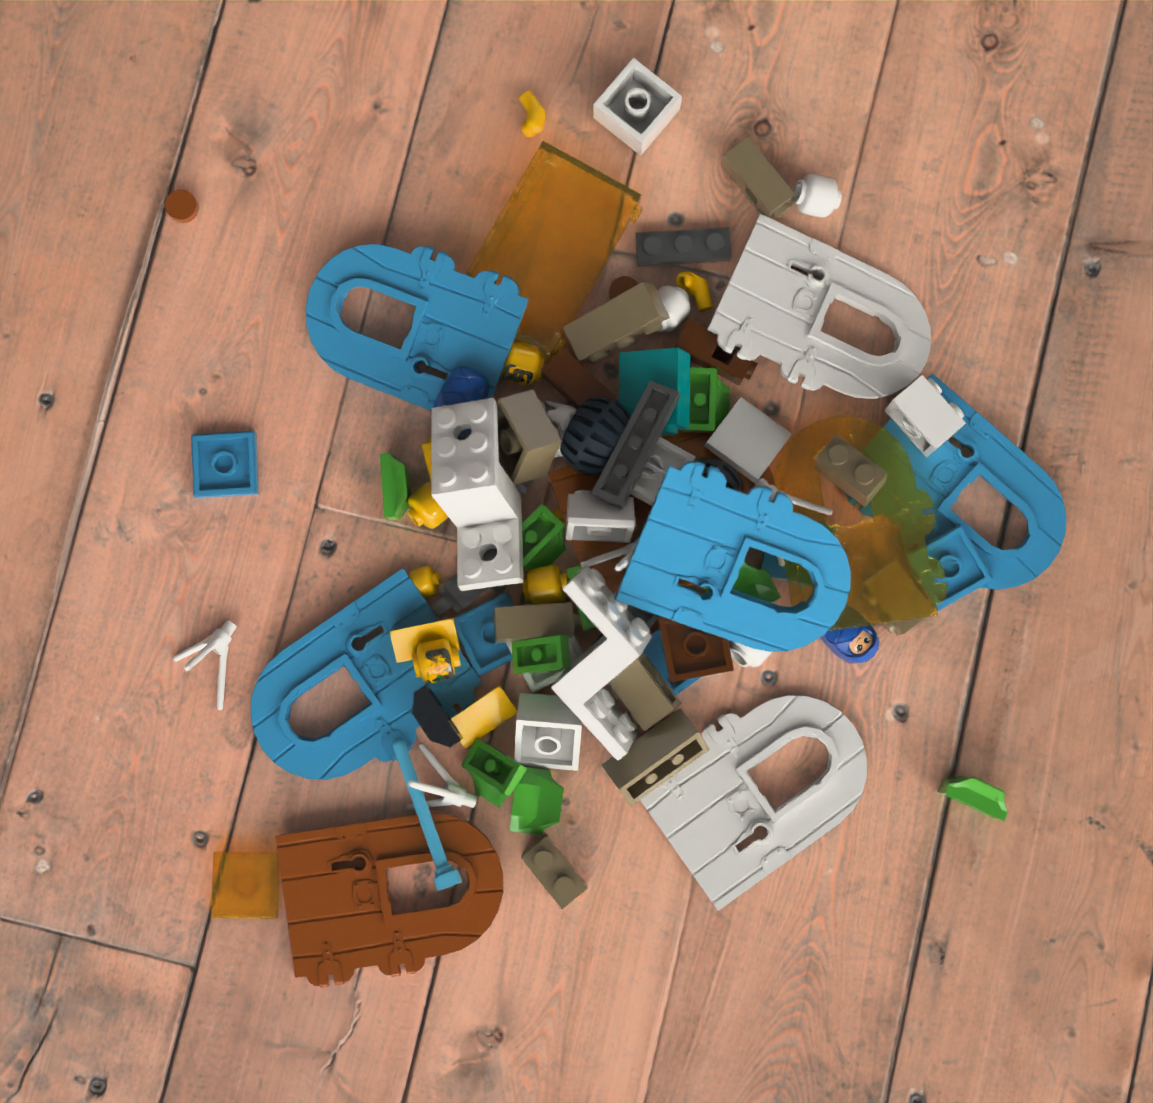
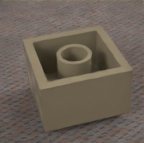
(525, 437)

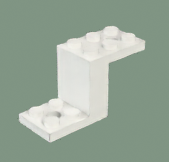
(476, 494)
(618, 647)

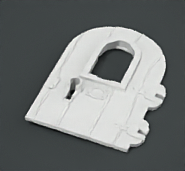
(781, 314)
(719, 805)

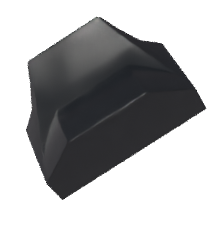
(434, 718)

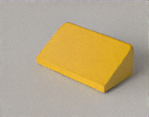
(407, 639)
(484, 716)

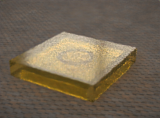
(245, 885)

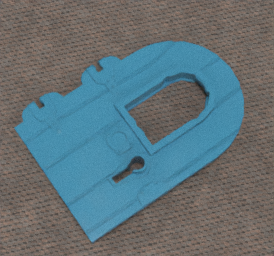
(453, 325)
(1009, 473)
(702, 536)
(383, 681)

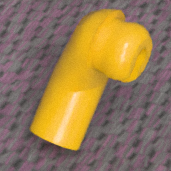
(535, 114)
(696, 287)

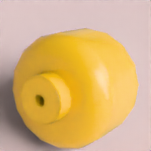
(426, 580)

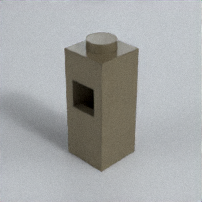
(758, 179)
(534, 621)

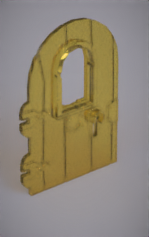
(885, 554)

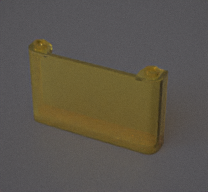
(556, 241)

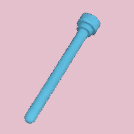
(445, 873)

